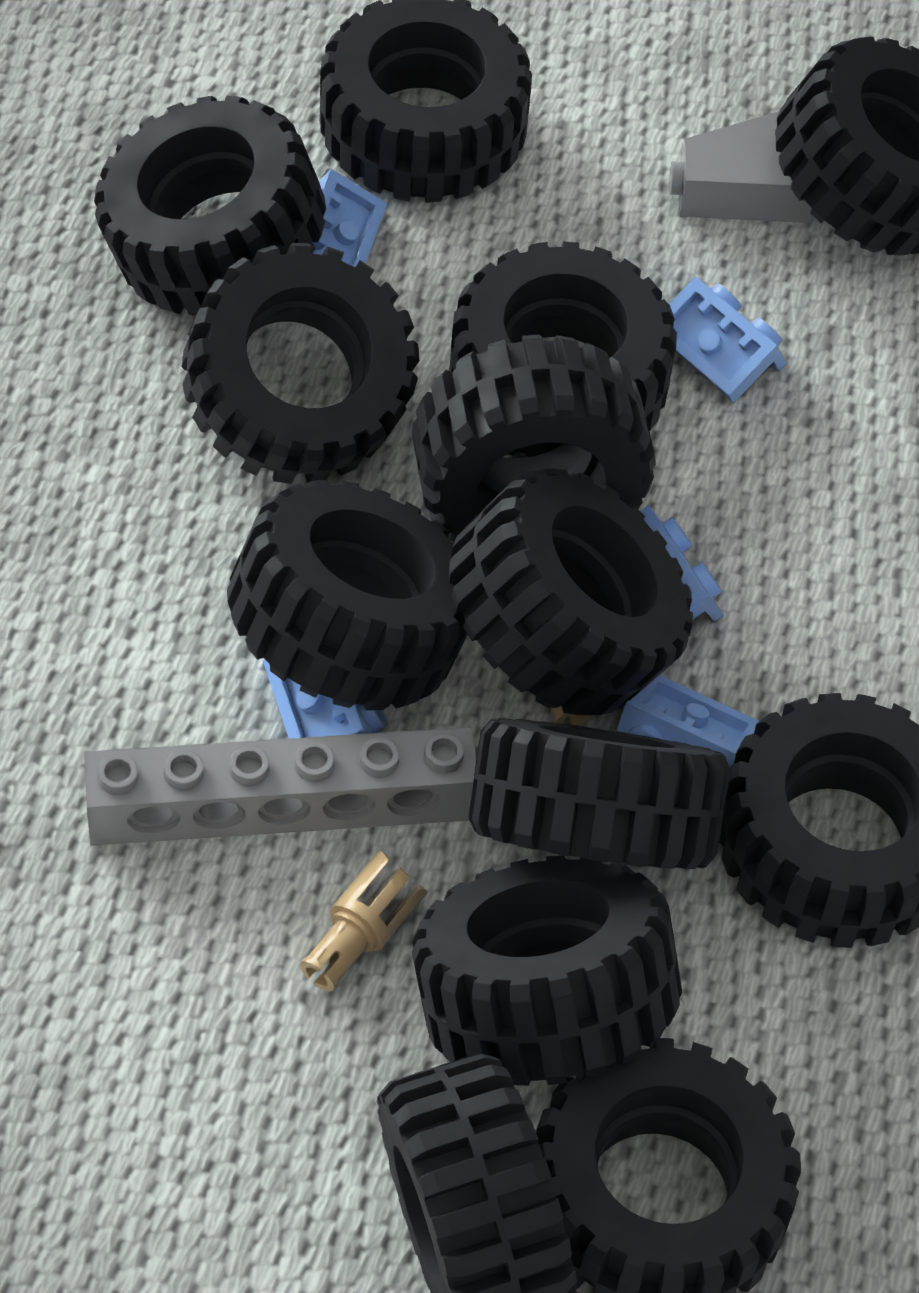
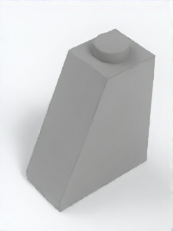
(736, 175)

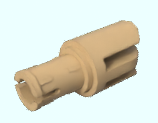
(358, 924)

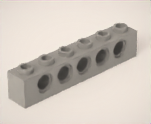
(279, 785)

